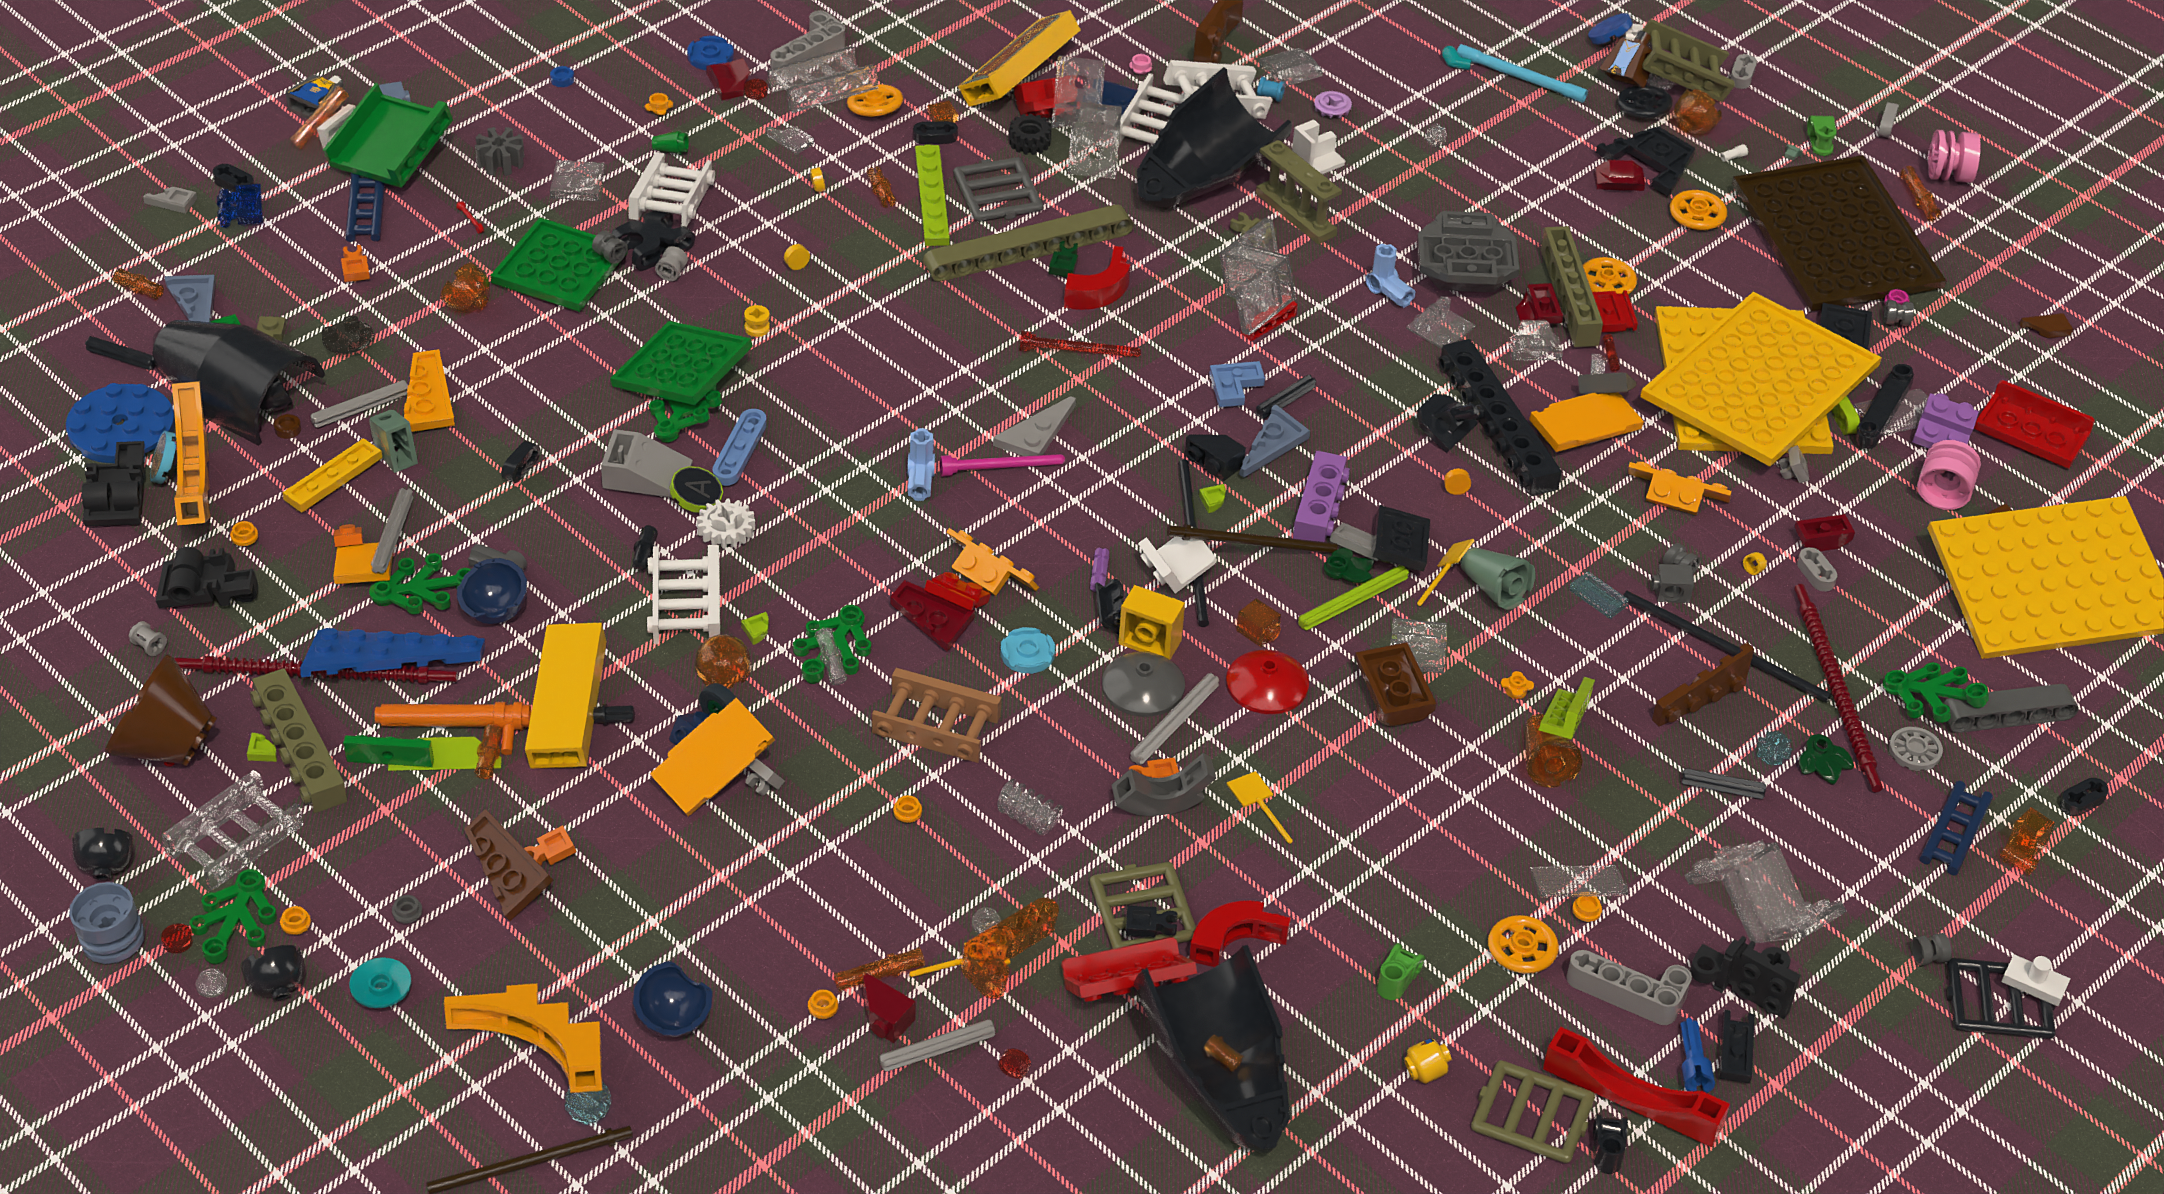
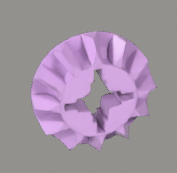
(1339, 104)

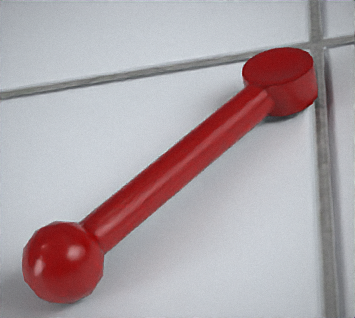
(462, 207)

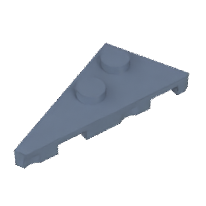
(193, 295)
(1277, 437)

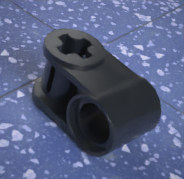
(1609, 1143)

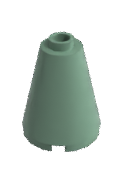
(1499, 575)

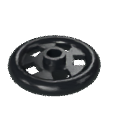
(1645, 101)

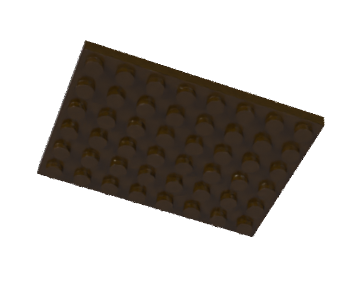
(1837, 232)

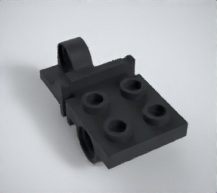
(115, 490)
(199, 578)
(1754, 975)

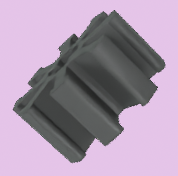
(499, 151)

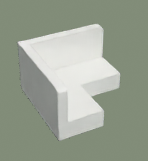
(1315, 149)

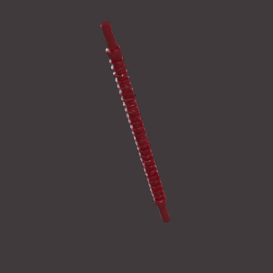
(210, 664)
(1838, 688)

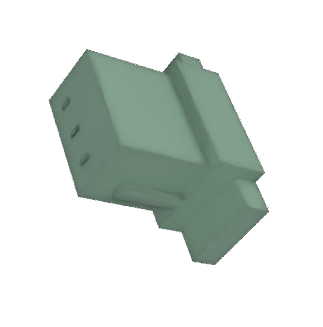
(1793, 152)

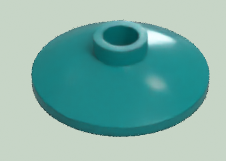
(376, 974)

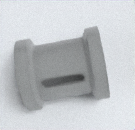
(147, 638)

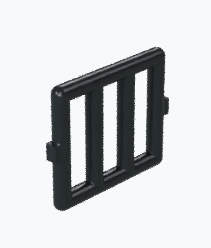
(1988, 1025)

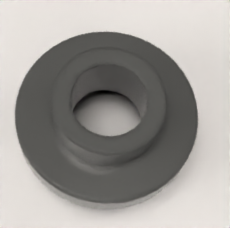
(406, 909)

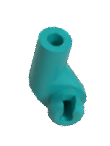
(1454, 60)

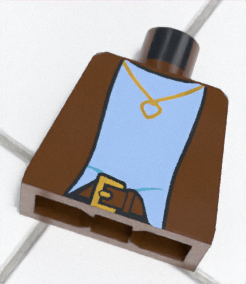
(1626, 60)

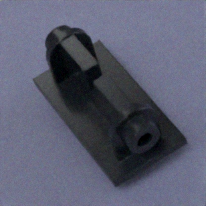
(1109, 604)

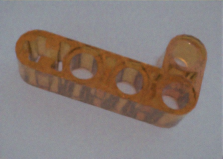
(1035, 923)

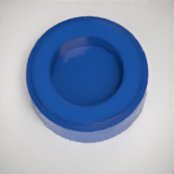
(562, 76)

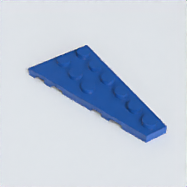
(384, 650)

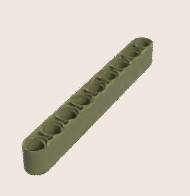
(1027, 242)

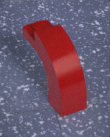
(1100, 289)
(1235, 922)

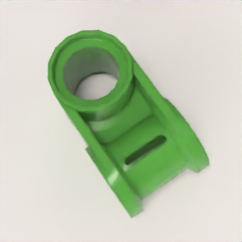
(1821, 134)
(1398, 972)

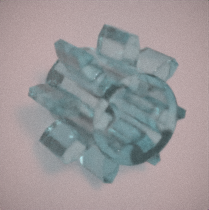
(1774, 748)

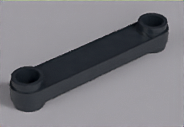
(1884, 406)

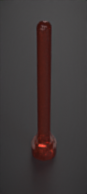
(1030, 341)

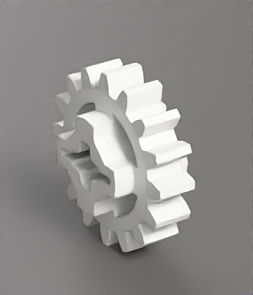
(726, 523)

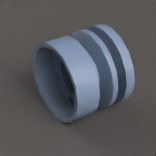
(107, 922)

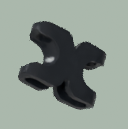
(653, 237)

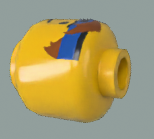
(1427, 1060)

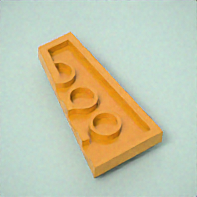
(427, 393)

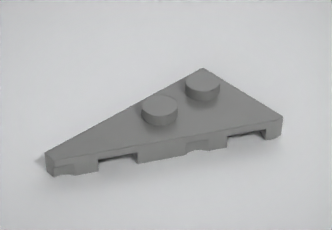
(1037, 432)

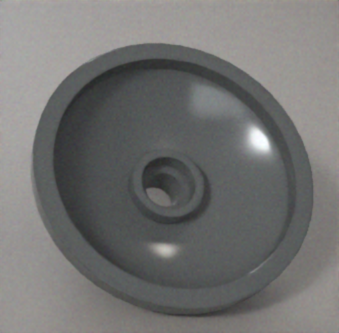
(1143, 684)

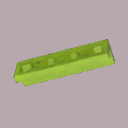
(1567, 710)

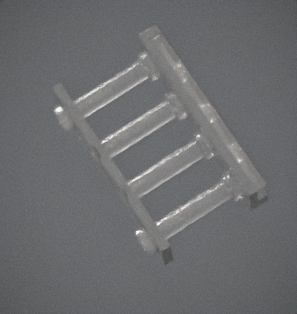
(822, 79)
(219, 810)

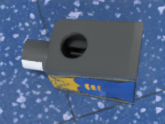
(306, 95)

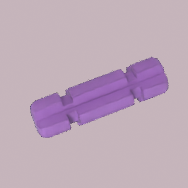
(1100, 567)

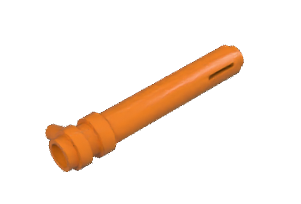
(504, 715)

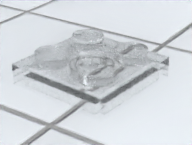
(577, 180)

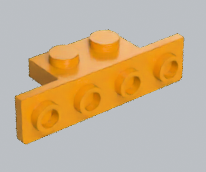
(1676, 491)
(984, 568)

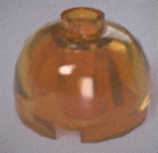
(1696, 113)
(468, 290)
(723, 661)

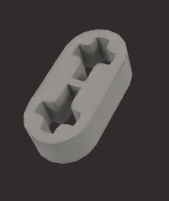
(1741, 70)
(1888, 120)
(1813, 571)

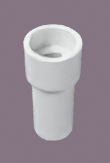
(1738, 151)

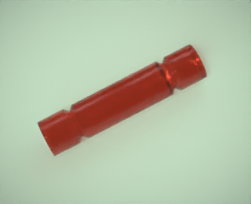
(1611, 353)

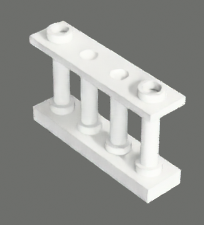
(1197, 73)
(1140, 102)
(655, 177)
(709, 603)

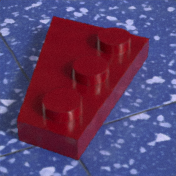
(932, 614)

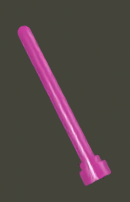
(951, 465)

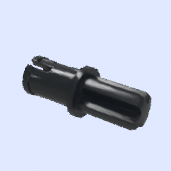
(644, 547)
(613, 714)

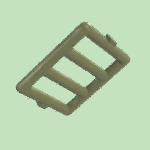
(1132, 872)
(1537, 1144)

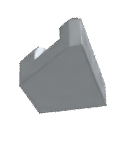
(172, 199)

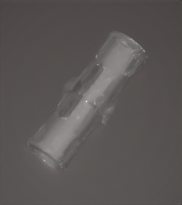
(831, 656)

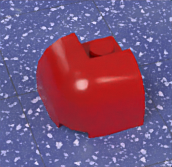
(1036, 97)

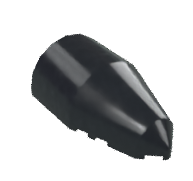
(1204, 146)
(232, 367)
(1233, 1004)

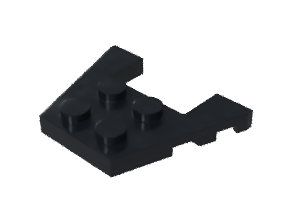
(1659, 150)

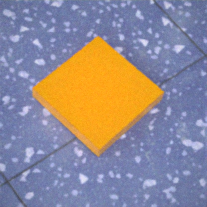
(354, 564)

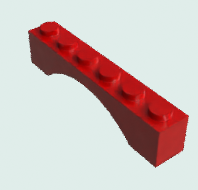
(1687, 1112)

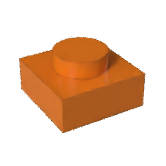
(348, 535)

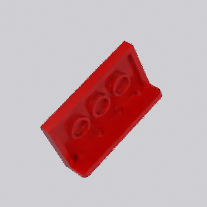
(2035, 424)
(1117, 968)

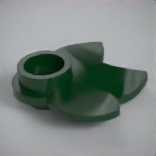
(1345, 566)
(1826, 761)

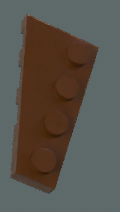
(1705, 688)
(506, 864)

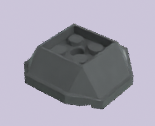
(1467, 252)

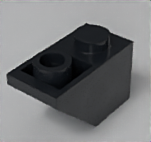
(1215, 454)

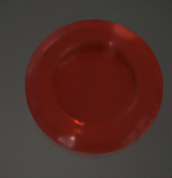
(756, 89)
(177, 938)
(1014, 1063)

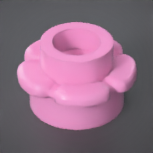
(1141, 64)

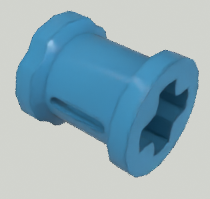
(1271, 89)

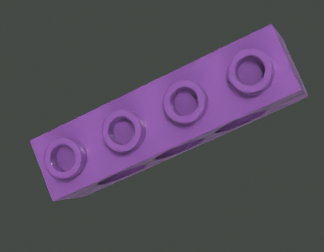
(1321, 497)

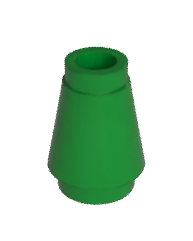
(672, 142)

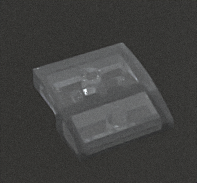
(1291, 66)
(1425, 640)

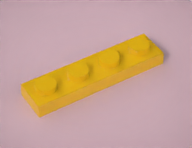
(332, 475)

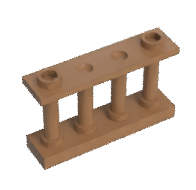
(940, 694)

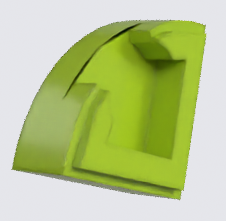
(1213, 497)
(756, 627)
(261, 749)

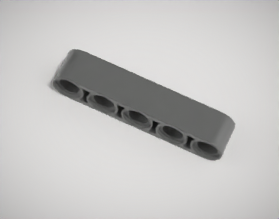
(2014, 708)

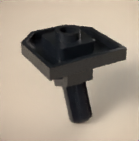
(1447, 420)

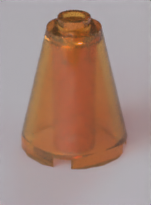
(1549, 756)

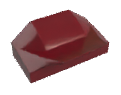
(729, 78)
(1619, 176)
(1540, 304)
(1825, 532)

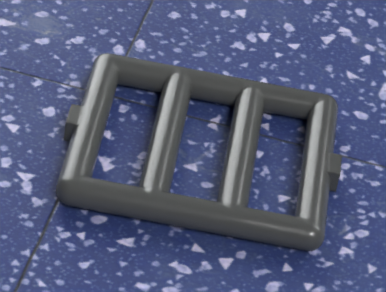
(1008, 212)

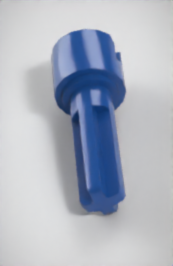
(1696, 1068)

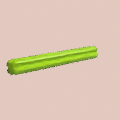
(1353, 597)

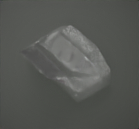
(1535, 342)

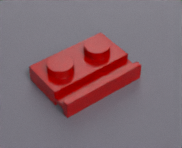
(1615, 311)
(951, 588)

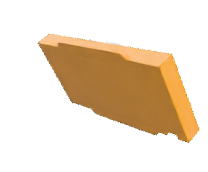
(1585, 420)
(711, 756)

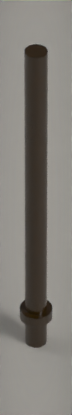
(1187, 532)
(608, 1138)

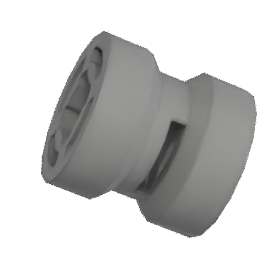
(671, 263)

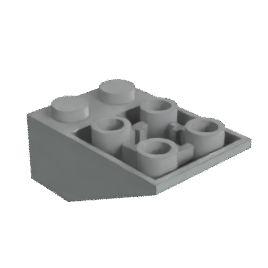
(640, 464)

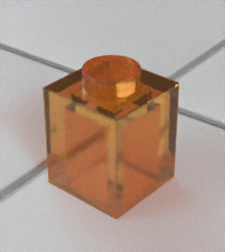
(1258, 623)
(2031, 832)

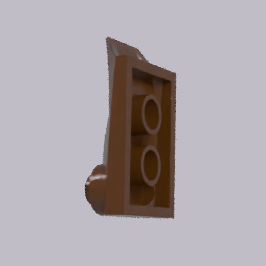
(1214, 29)
(1396, 684)

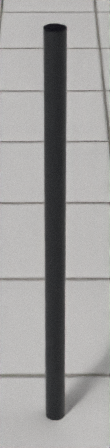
(1190, 518)
(1727, 647)

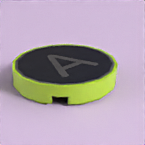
(695, 488)

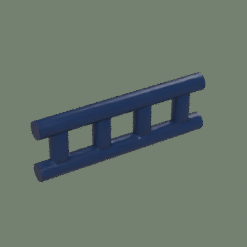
(354, 213)
(1963, 841)

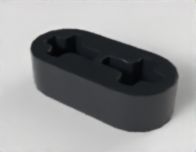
(935, 132)
(229, 177)
(520, 461)
(2088, 801)

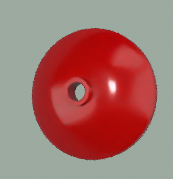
(1267, 682)

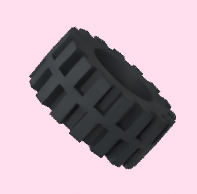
(1030, 134)

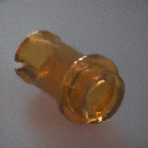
(2019, 858)
(1223, 1052)

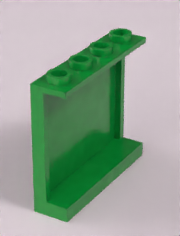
(387, 137)

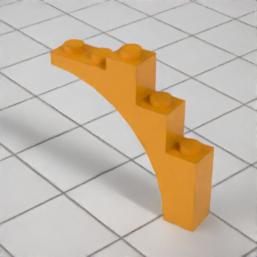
(192, 455)
(545, 1025)

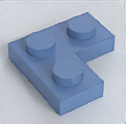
(1231, 378)

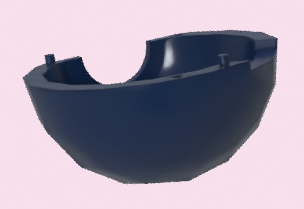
(493, 591)
(671, 1001)

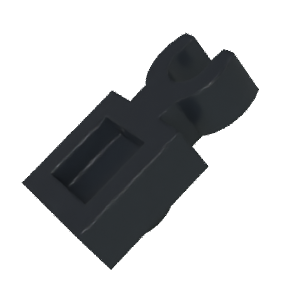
(1144, 922)

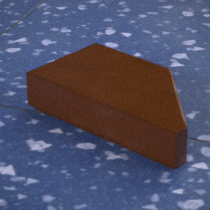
(2049, 325)

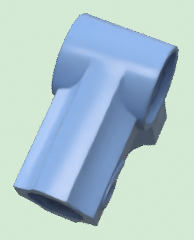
(1386, 279)
(920, 464)

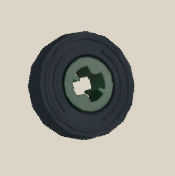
(715, 698)

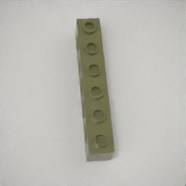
(1571, 286)
(298, 741)

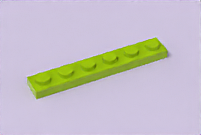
(932, 195)

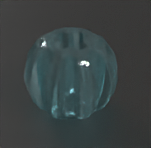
(588, 1106)

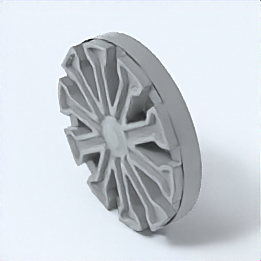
(1915, 748)

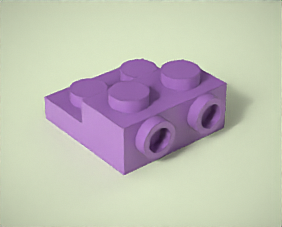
(1944, 421)

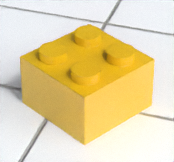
(1151, 622)

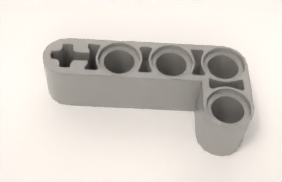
(824, 36)
(1629, 989)

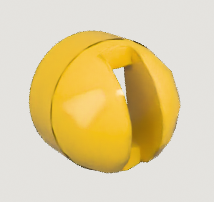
(1750, 567)

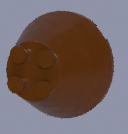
(164, 720)

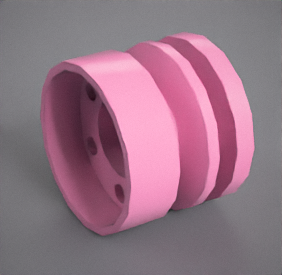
(1948, 156)
(1949, 474)

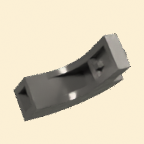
(1164, 795)

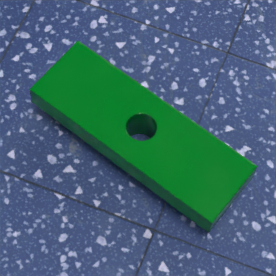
(388, 751)

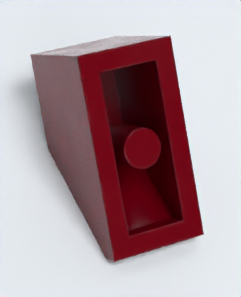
(887, 1009)

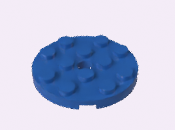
(94, 417)

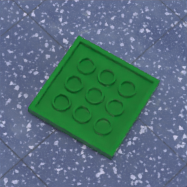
(554, 265)
(681, 362)

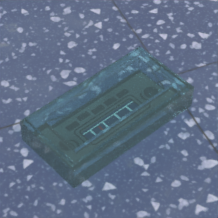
(1599, 595)

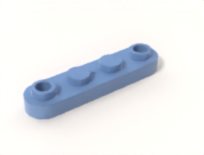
(739, 446)

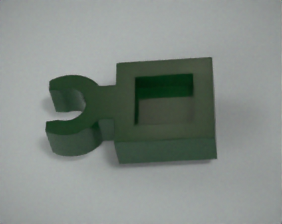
(1064, 260)

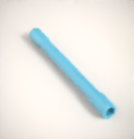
(1566, 89)

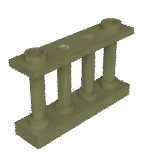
(1682, 71)
(1287, 203)

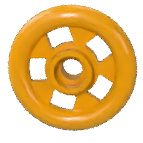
(875, 100)
(1698, 209)
(1610, 276)
(1523, 944)

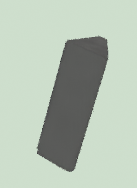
(1605, 383)

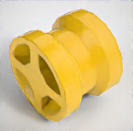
(757, 321)

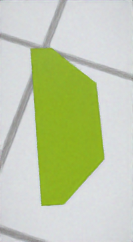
(450, 754)

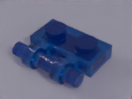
(248, 205)

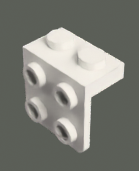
(1178, 560)

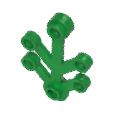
(668, 429)
(391, 591)
(848, 619)
(1902, 684)
(247, 885)

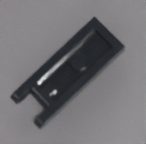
(1737, 1048)

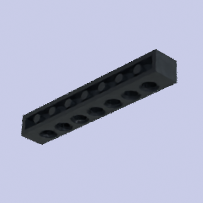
(1500, 418)

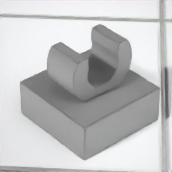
(1794, 465)
(765, 776)

